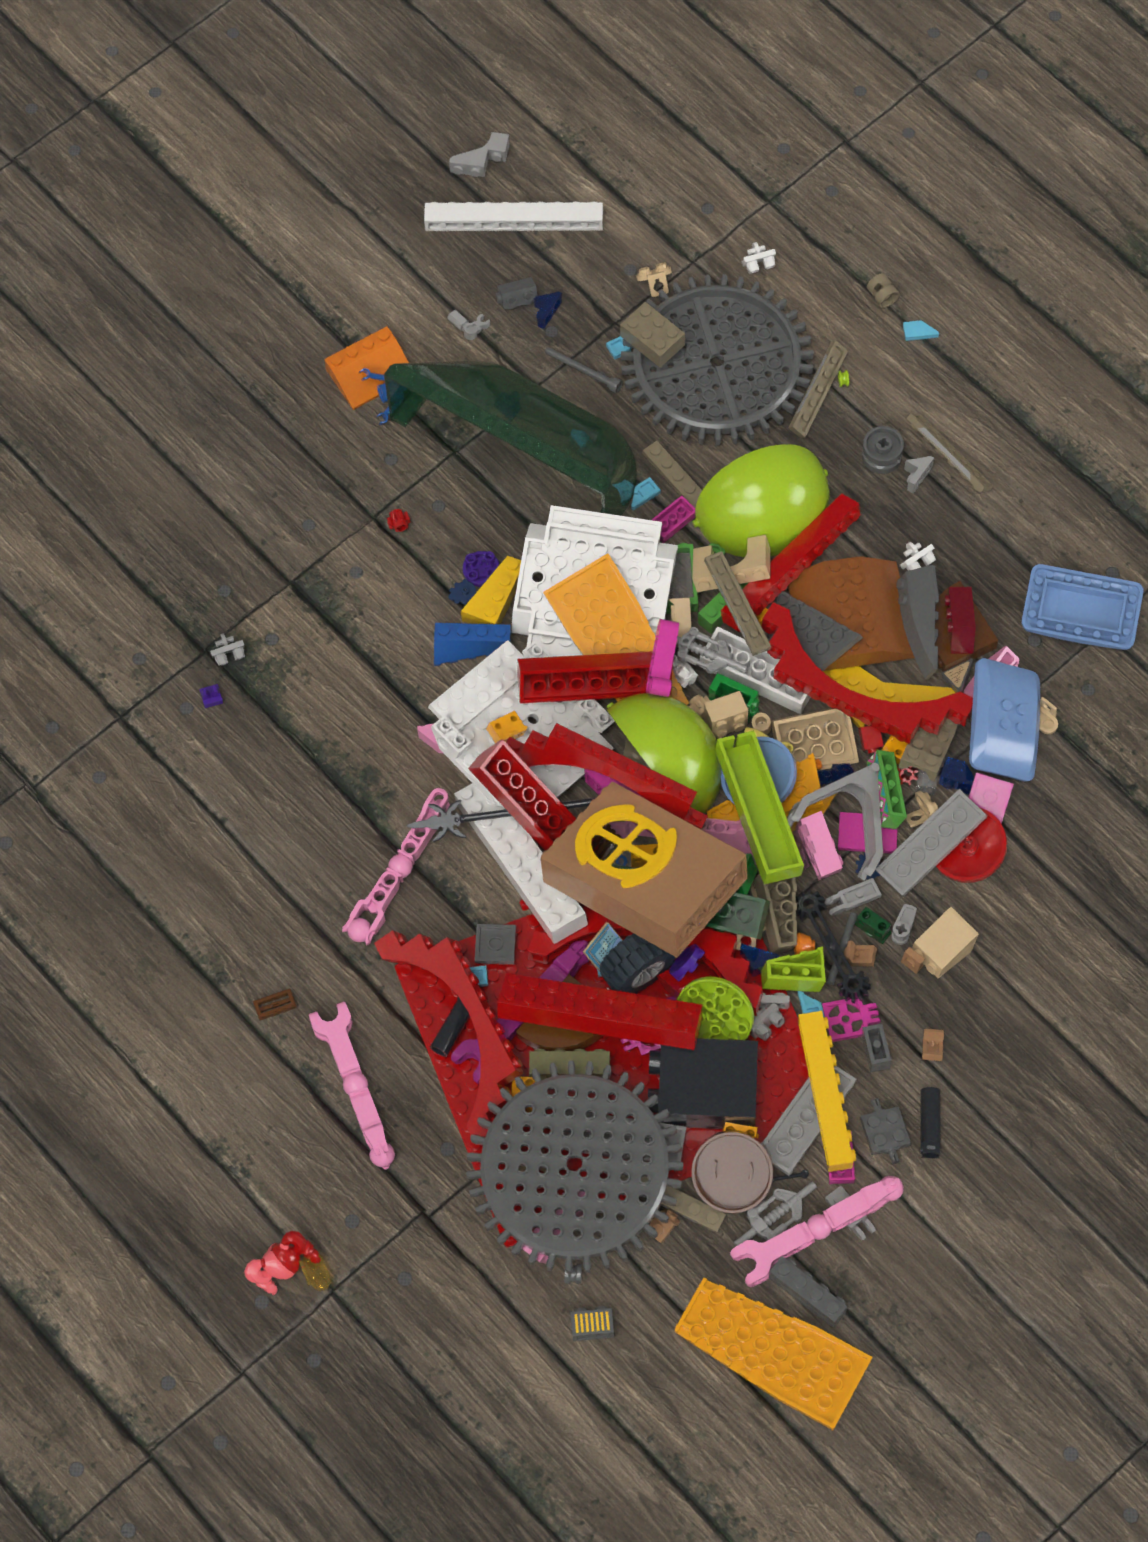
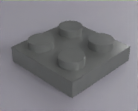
(495, 944)

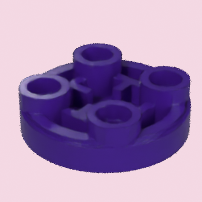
(479, 567)
(686, 961)

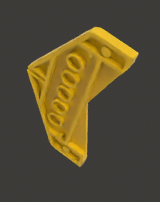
(863, 682)

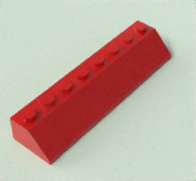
(583, 677)
(522, 794)

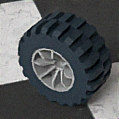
(634, 964)

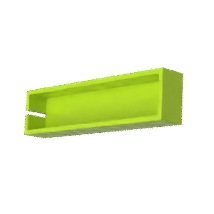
(759, 807)

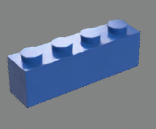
(466, 641)

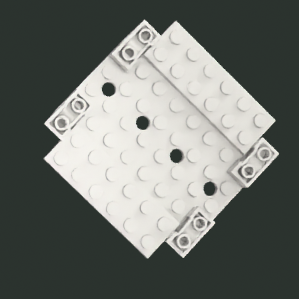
(573, 542)
(492, 692)

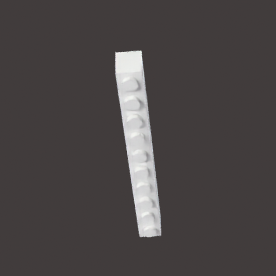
(513, 216)

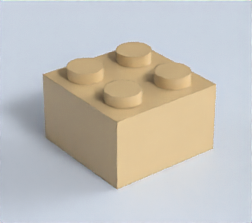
(726, 714)

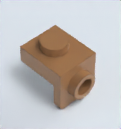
(860, 954)
(913, 960)
(932, 1044)
(664, 1229)

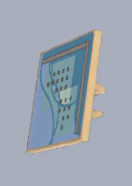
(601, 945)

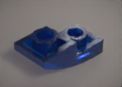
(837, 772)

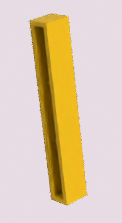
(825, 1091)

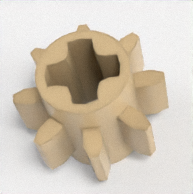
(697, 704)

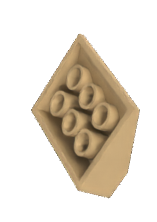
(821, 732)

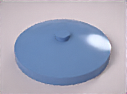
(780, 765)

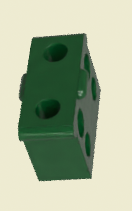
(873, 925)

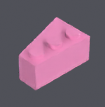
(819, 845)

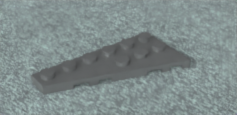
(817, 633)

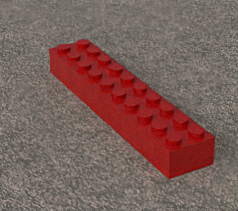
(600, 1011)

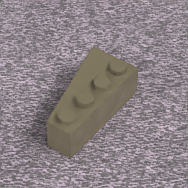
(781, 913)

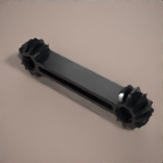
(832, 947)

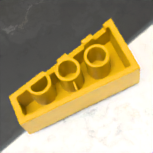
(494, 596)

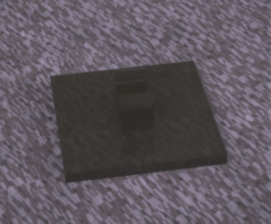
(804, 856)

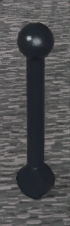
(804, 1174)

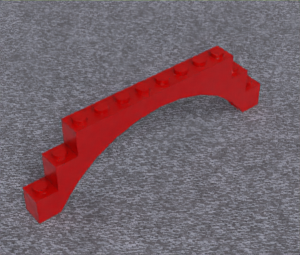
(889, 717)
(573, 749)
(718, 950)
(446, 961)

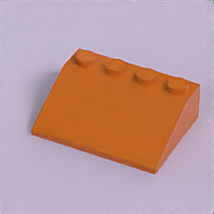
(373, 352)

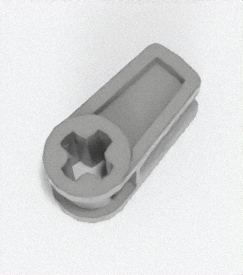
(903, 924)

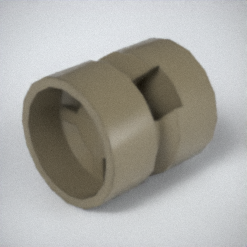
(882, 290)

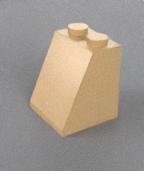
(945, 942)

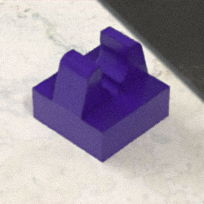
(211, 696)

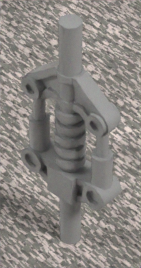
(721, 659)
(760, 1226)

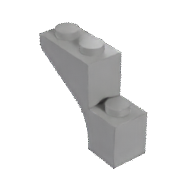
(476, 161)

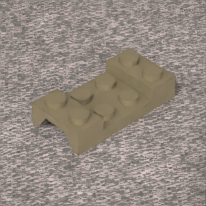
(929, 750)

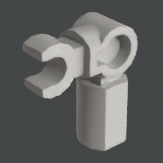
(470, 329)

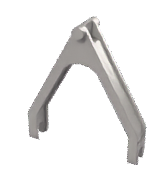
(865, 788)

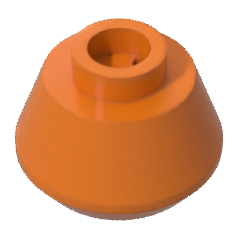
(804, 943)

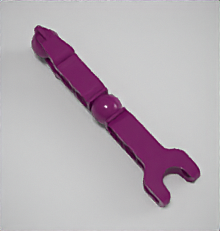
(564, 965)

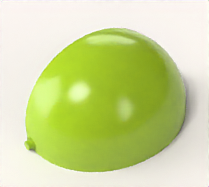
(760, 494)
(672, 742)

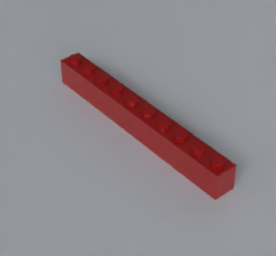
(798, 555)

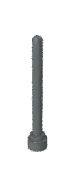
(613, 384)

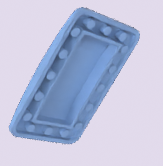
(1082, 607)
(1005, 720)

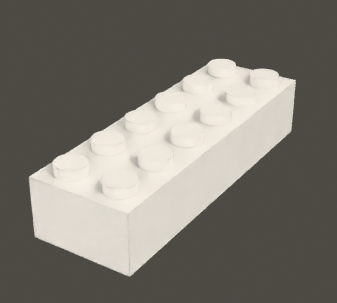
(759, 672)

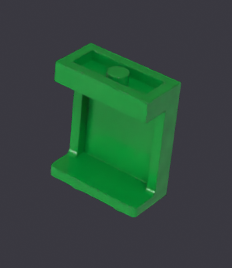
(724, 686)

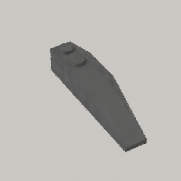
(917, 605)

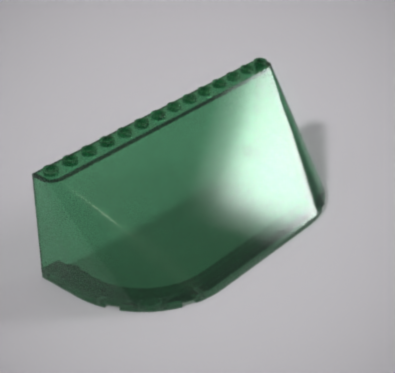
(523, 417)

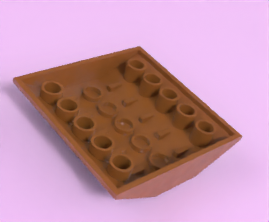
(863, 598)

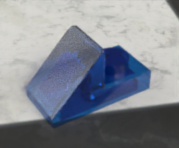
(547, 307)

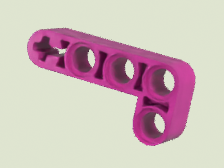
(662, 658)

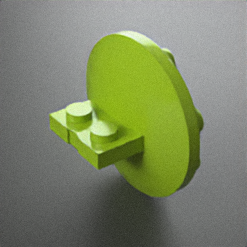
(725, 1008)

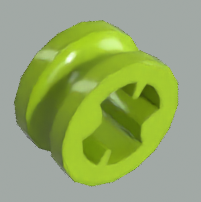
(843, 378)

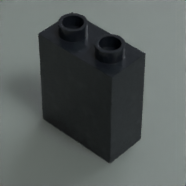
(706, 1083)

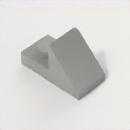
(919, 469)

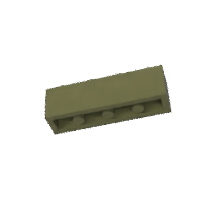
(541, 1061)

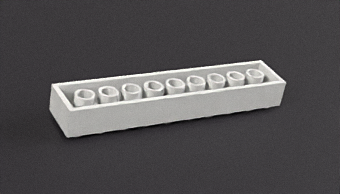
(521, 863)

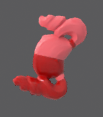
(280, 1261)

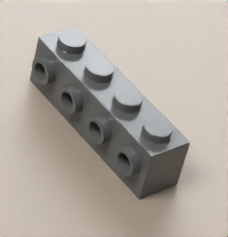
(807, 1291)

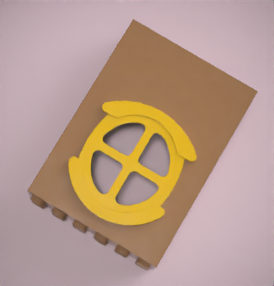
(666, 897)

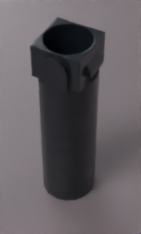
(450, 1029)
(930, 1122)

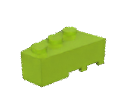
(795, 972)

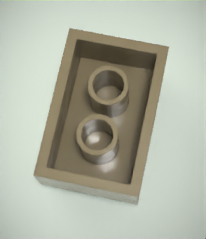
(652, 334)

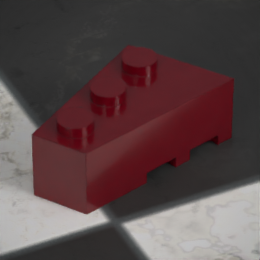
(961, 620)

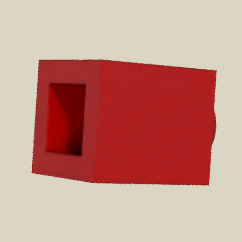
(870, 738)

